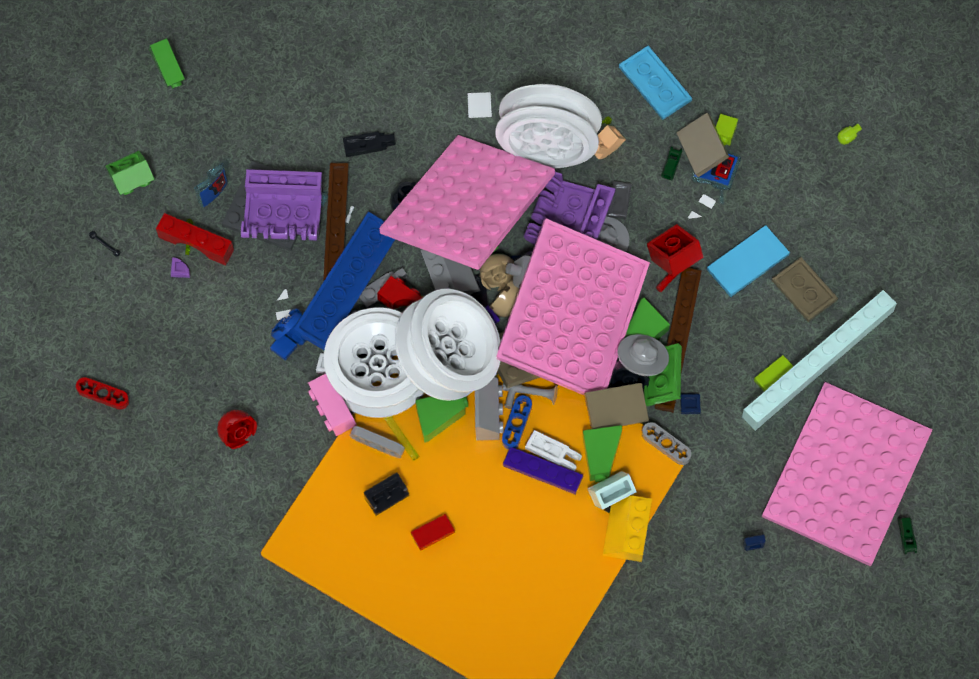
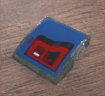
(722, 174)
(212, 187)

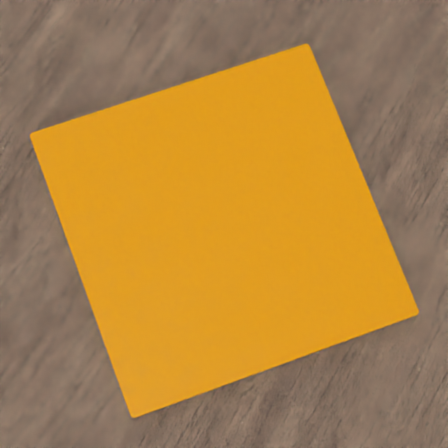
(524, 555)

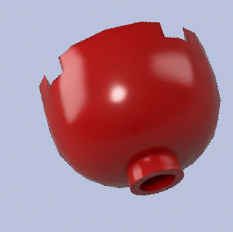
(235, 428)

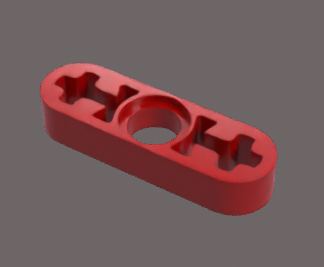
(88, 393)

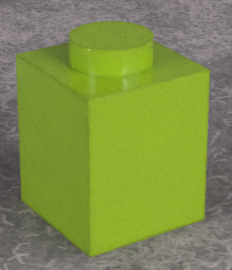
(726, 128)

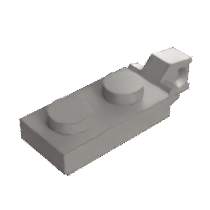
(369, 295)

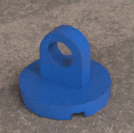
(286, 326)

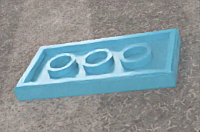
(655, 82)
(748, 261)

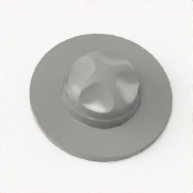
(614, 234)
(643, 355)

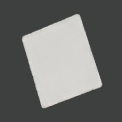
(479, 105)

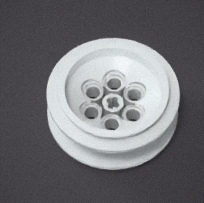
(549, 125)
(361, 335)
(447, 344)

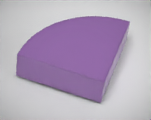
(179, 269)

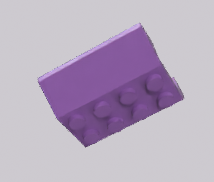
(282, 204)
(572, 207)

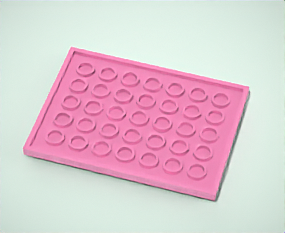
(467, 202)
(572, 309)
(847, 473)

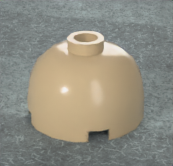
(494, 271)
(505, 300)

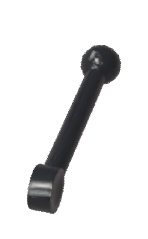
(93, 235)

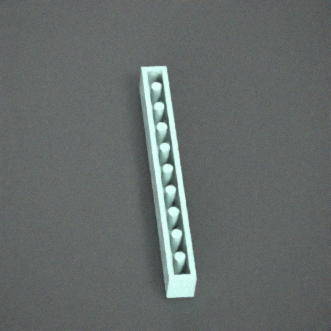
(818, 360)

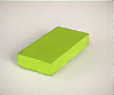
(773, 373)

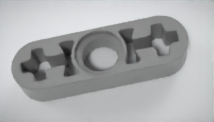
(377, 442)
(667, 451)

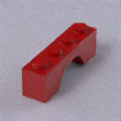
(210, 244)
(396, 294)

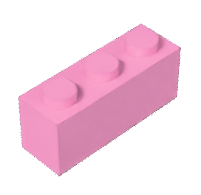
(331, 405)

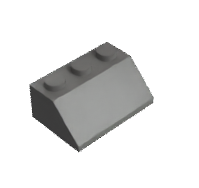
(450, 274)
(488, 411)

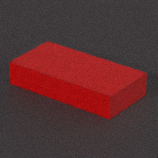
(432, 532)

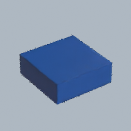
(283, 347)

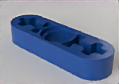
(516, 408)

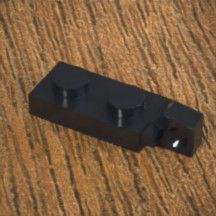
(367, 143)

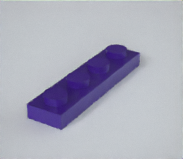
(543, 470)

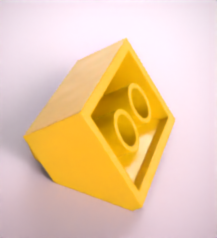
(627, 528)

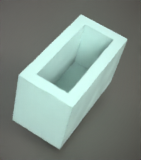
(612, 490)

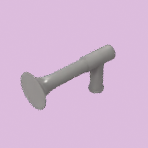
(548, 393)

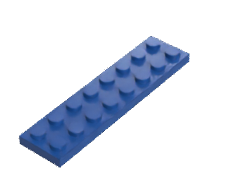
(345, 282)

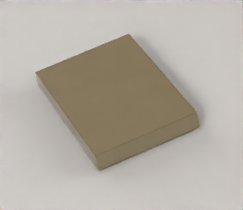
(702, 144)
(804, 289)
(616, 406)

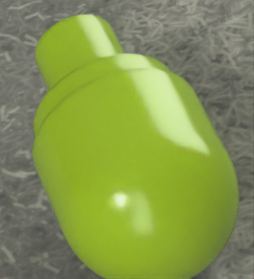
(848, 134)

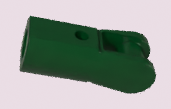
(671, 164)
(907, 533)

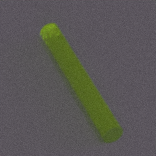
(401, 437)

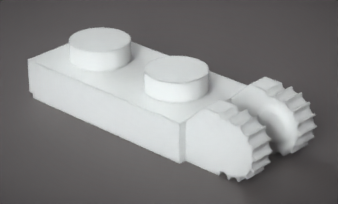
(552, 450)

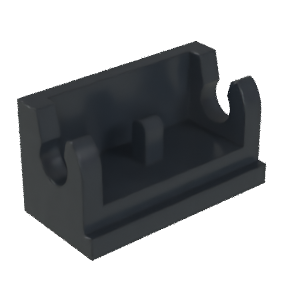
(386, 494)

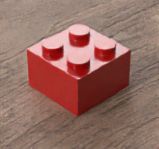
(675, 250)

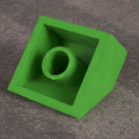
(130, 173)

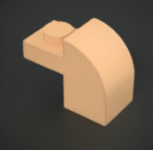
(609, 141)

